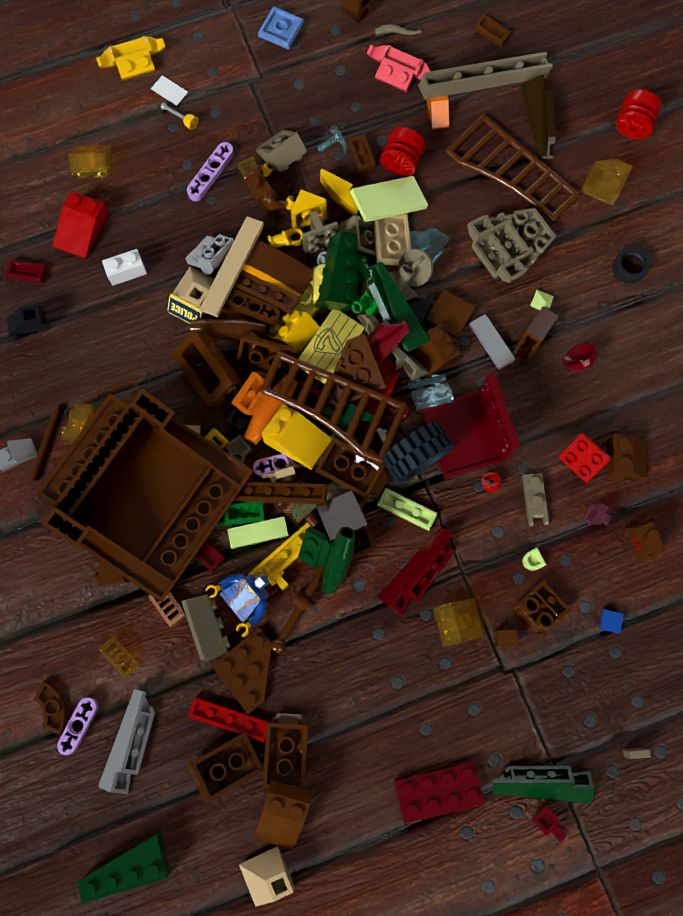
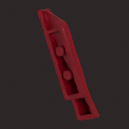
(386, 338)
(418, 573)

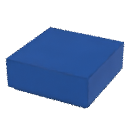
(611, 621)

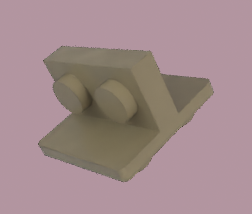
(318, 234)

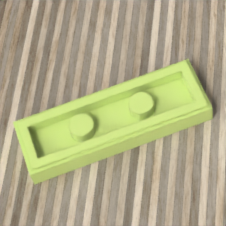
(407, 509)
(257, 532)

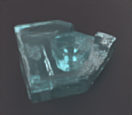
(429, 241)

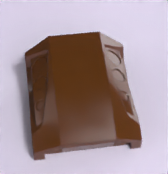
(541, 609)

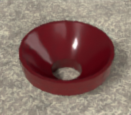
(580, 357)

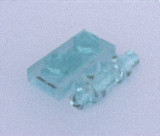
(433, 395)

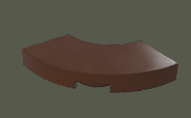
(53, 706)

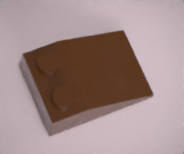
(224, 767)
(283, 814)

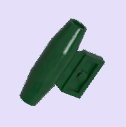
(332, 556)

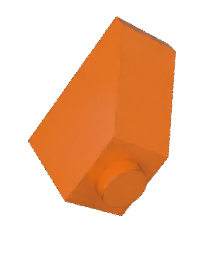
(438, 112)

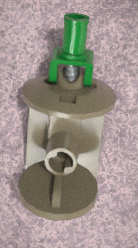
(413, 270)

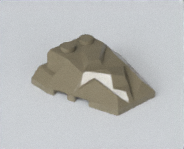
(510, 242)

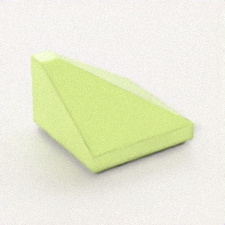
(541, 300)

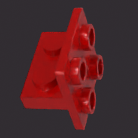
(584, 457)

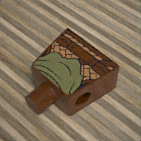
(299, 512)

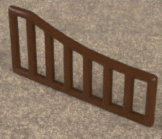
(497, 176)
(332, 424)

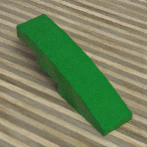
(241, 514)

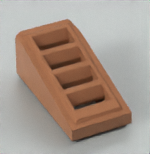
(177, 618)

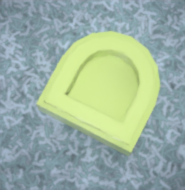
(533, 560)

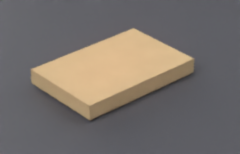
(391, 238)

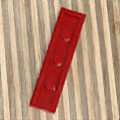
(228, 719)

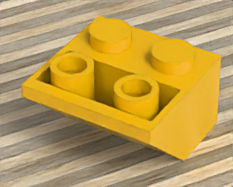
(293, 329)

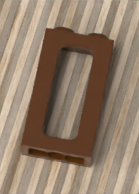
(228, 378)

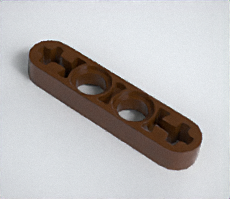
(248, 302)

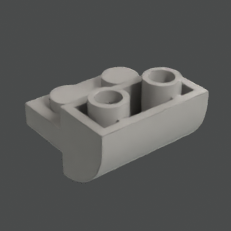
(210, 253)

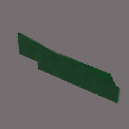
(394, 306)
(546, 783)

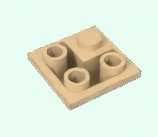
(193, 286)
(267, 877)

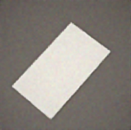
(169, 90)

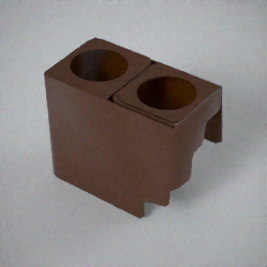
(357, 8)

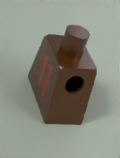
(644, 540)

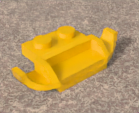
(132, 57)

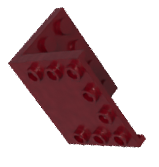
(477, 427)

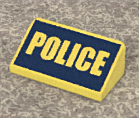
(184, 309)

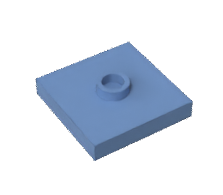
(280, 27)

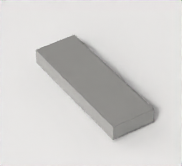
(492, 342)

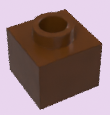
(505, 637)

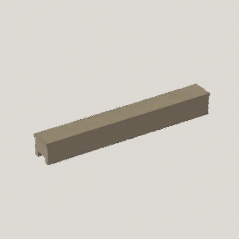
(483, 75)

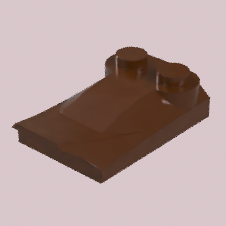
(258, 354)
(352, 470)
(286, 750)

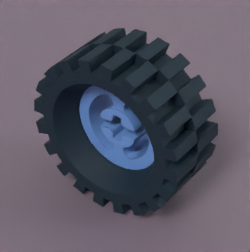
(417, 452)

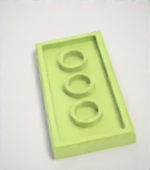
(389, 198)

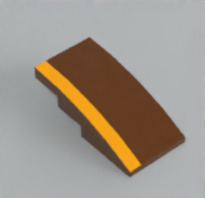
(278, 269)

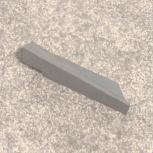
(128, 745)

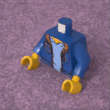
(245, 597)

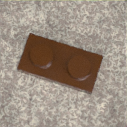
(361, 153)

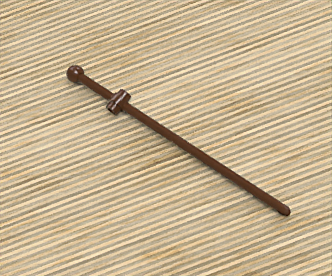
(302, 603)

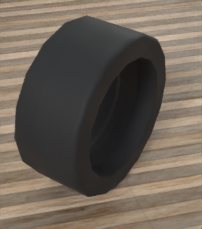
(636, 253)

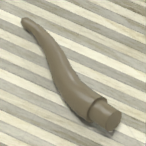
(390, 28)

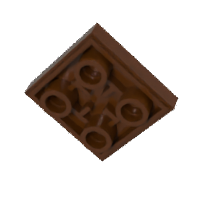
(451, 313)

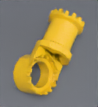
(284, 238)

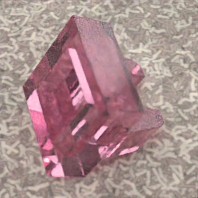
(597, 514)

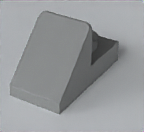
(17, 453)

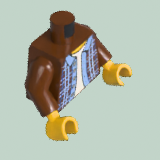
(263, 192)

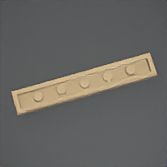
(232, 266)

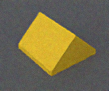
(305, 204)

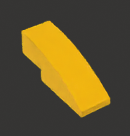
(339, 191)

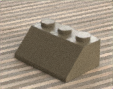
(206, 627)

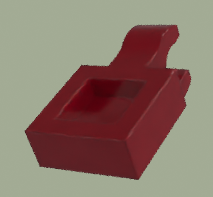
(548, 822)

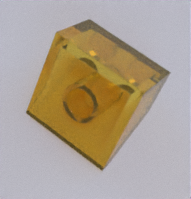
(90, 160)
(606, 180)
(77, 420)
(458, 622)

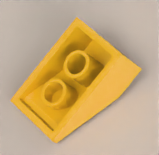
(296, 437)

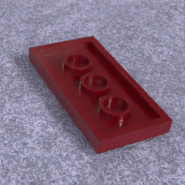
(439, 792)

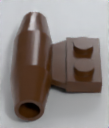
(229, 324)

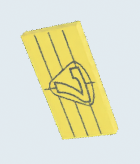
(329, 342)

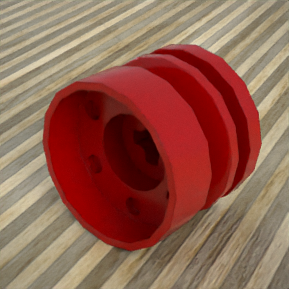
(638, 114)
(402, 151)

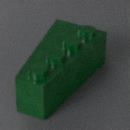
(131, 869)

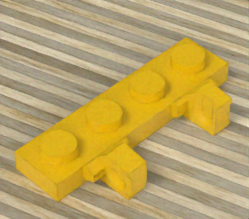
(280, 559)

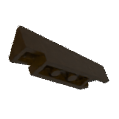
(541, 116)

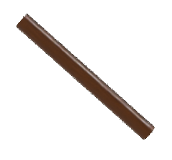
(45, 444)

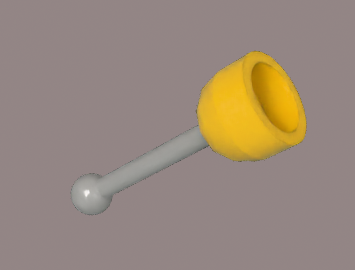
(189, 120)

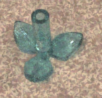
(337, 137)

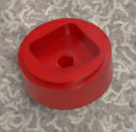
(491, 481)

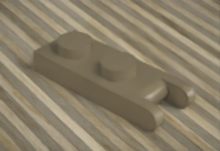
(535, 498)

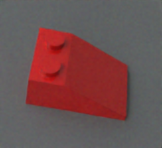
(79, 224)

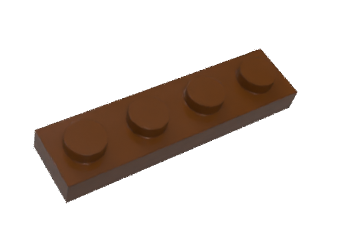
(267, 292)

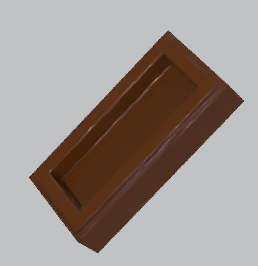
(492, 30)

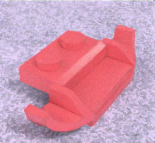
(396, 66)

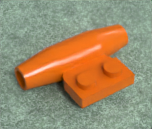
(259, 405)

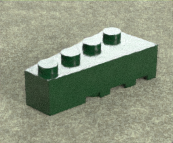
(340, 273)

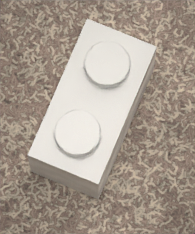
(124, 267)

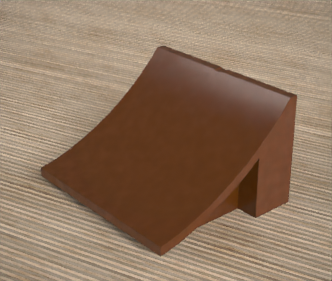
(140, 491)

